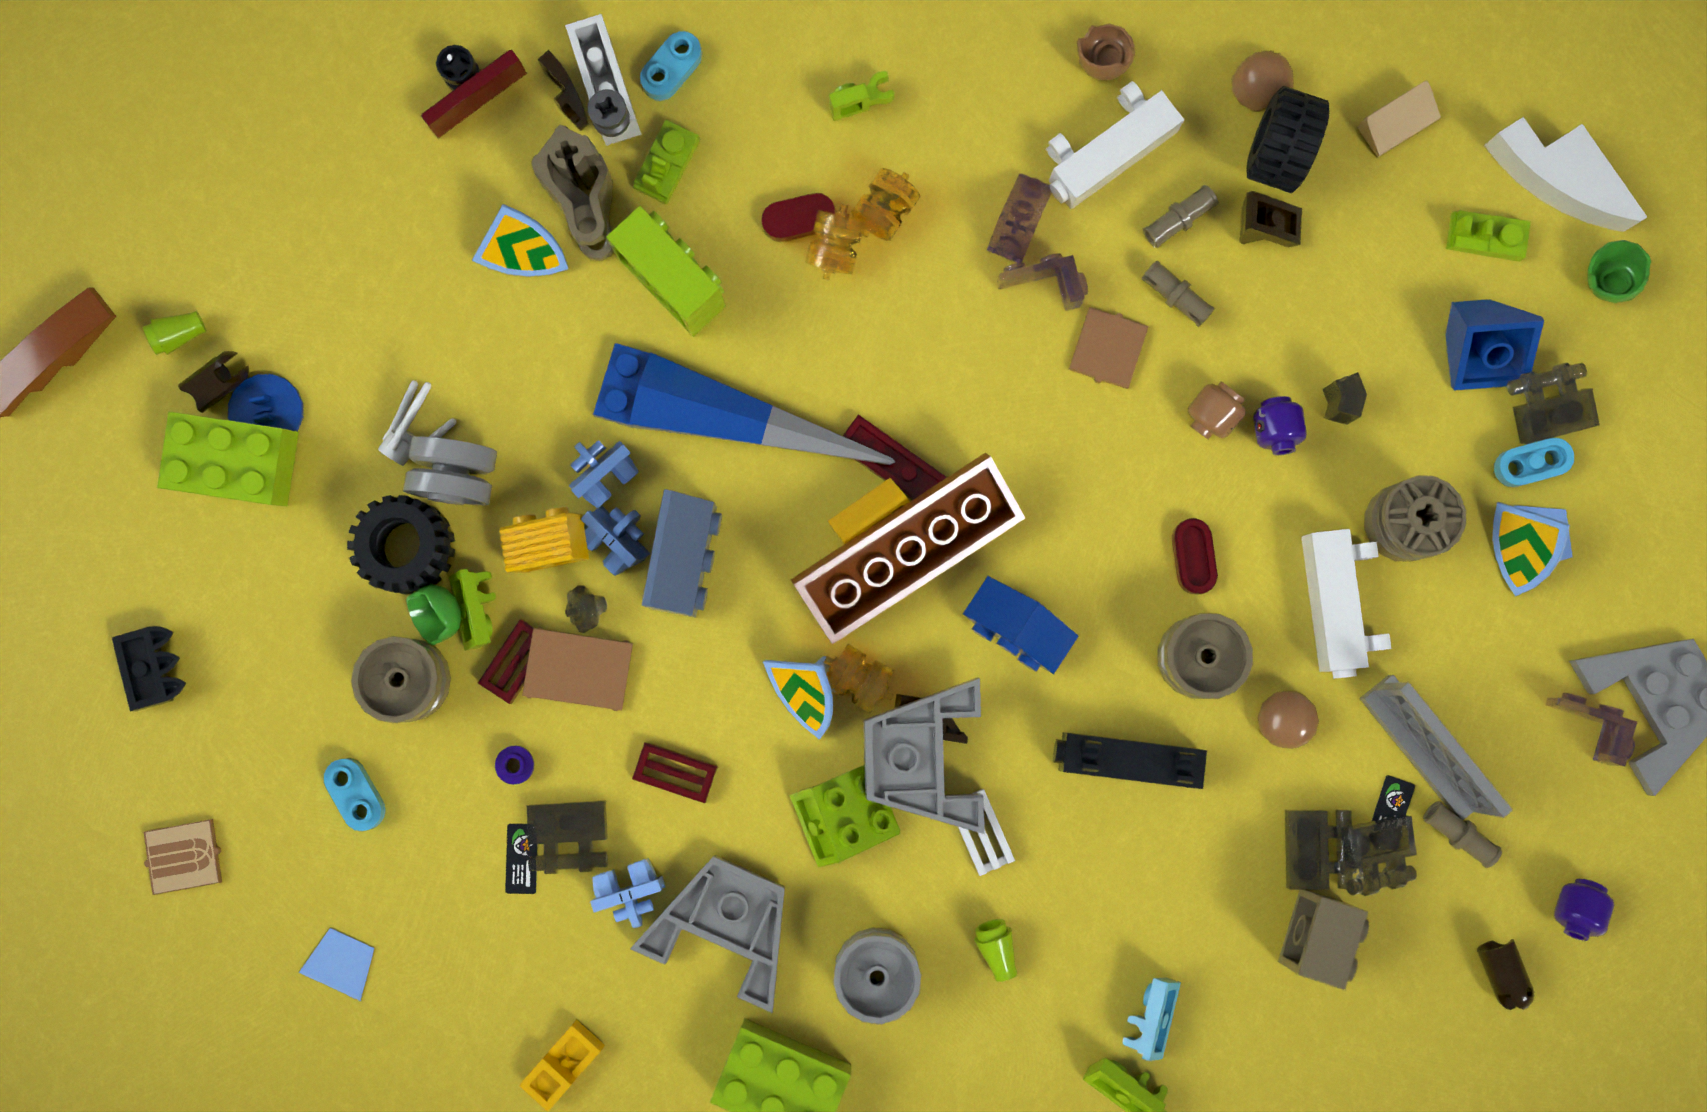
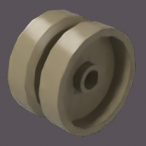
(389, 661)
(1227, 662)

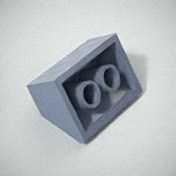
(681, 554)

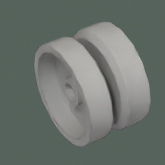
(450, 471)
(872, 999)

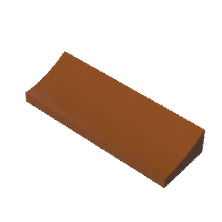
(908, 548)

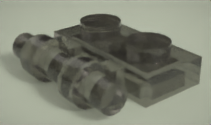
(1556, 415)
(567, 823)
(1376, 843)
(1308, 850)

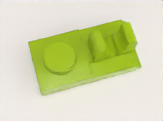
(666, 162)
(1488, 235)
(475, 624)
(1128, 1093)

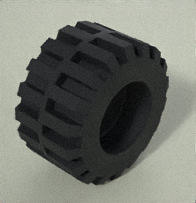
(1288, 139)
(372, 535)

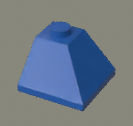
(1490, 343)

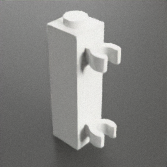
(1115, 149)
(1336, 602)

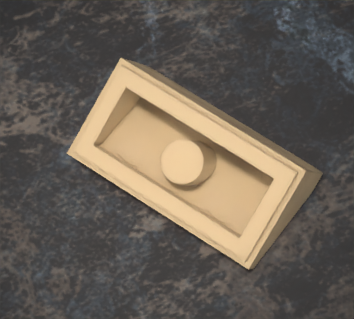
(1400, 119)

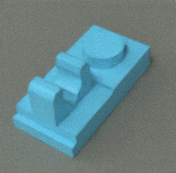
(1160, 1004)

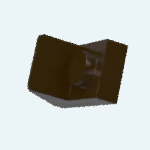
(1270, 220)

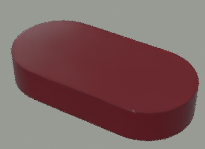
(794, 216)
(1194, 556)

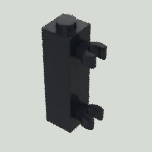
(1130, 760)

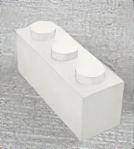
(600, 66)

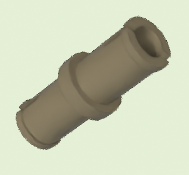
(1180, 216)
(1178, 293)
(1462, 834)

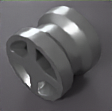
(613, 121)

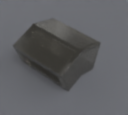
(1345, 399)

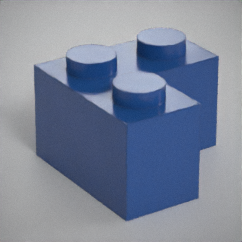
(1020, 626)

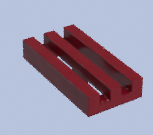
(485, 680)
(706, 782)

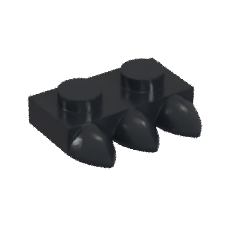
(146, 667)

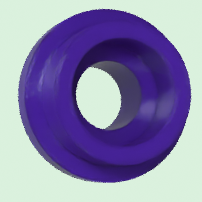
(526, 765)

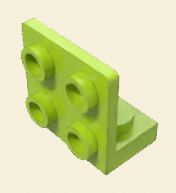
(841, 819)

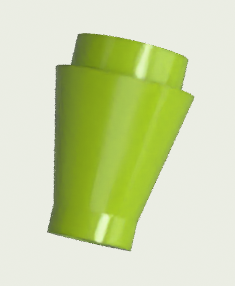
(172, 332)
(996, 946)

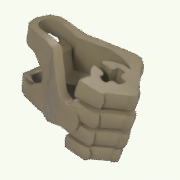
(585, 214)

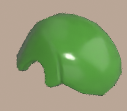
(1618, 271)
(434, 613)

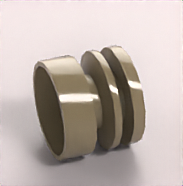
(1398, 530)

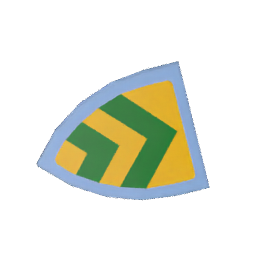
(519, 246)
(1526, 546)
(804, 692)

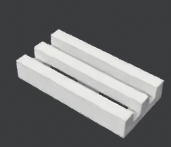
(995, 862)

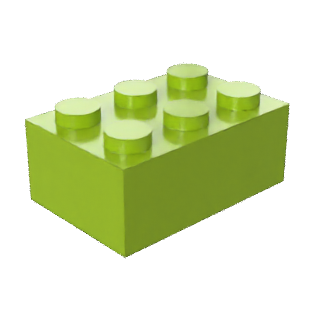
(668, 269)
(227, 459)
(778, 1075)

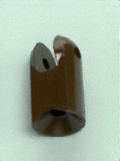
(213, 381)
(1507, 974)

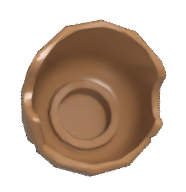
(1106, 51)
(1261, 78)
(1288, 719)

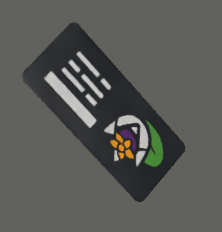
(1393, 798)
(518, 877)

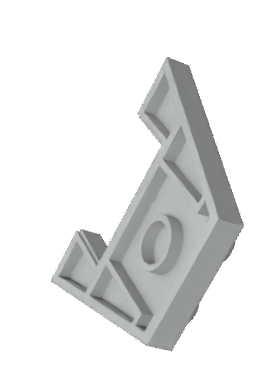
(1671, 693)
(908, 760)
(732, 911)

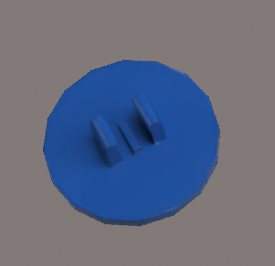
(267, 402)

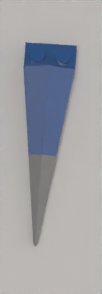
(666, 397)

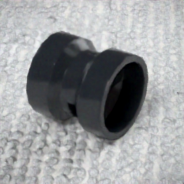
(453, 63)

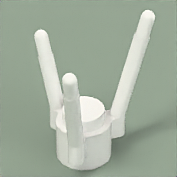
(397, 438)

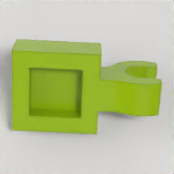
(855, 99)

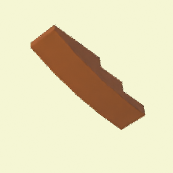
(52, 345)

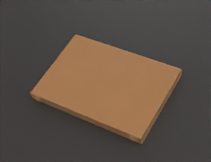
(577, 669)

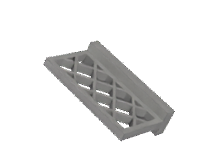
(1433, 749)

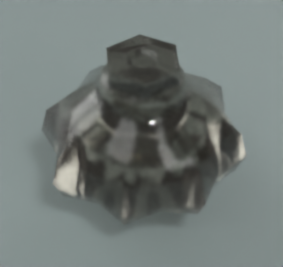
(584, 608)

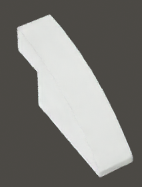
(1567, 175)

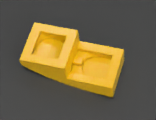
(562, 1065)

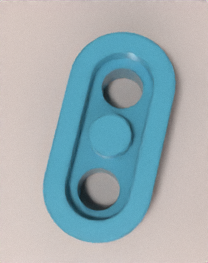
(673, 65)
(1532, 463)
(355, 792)

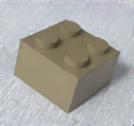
(1324, 939)

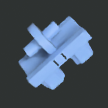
(609, 893)

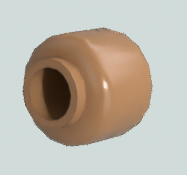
(1216, 410)

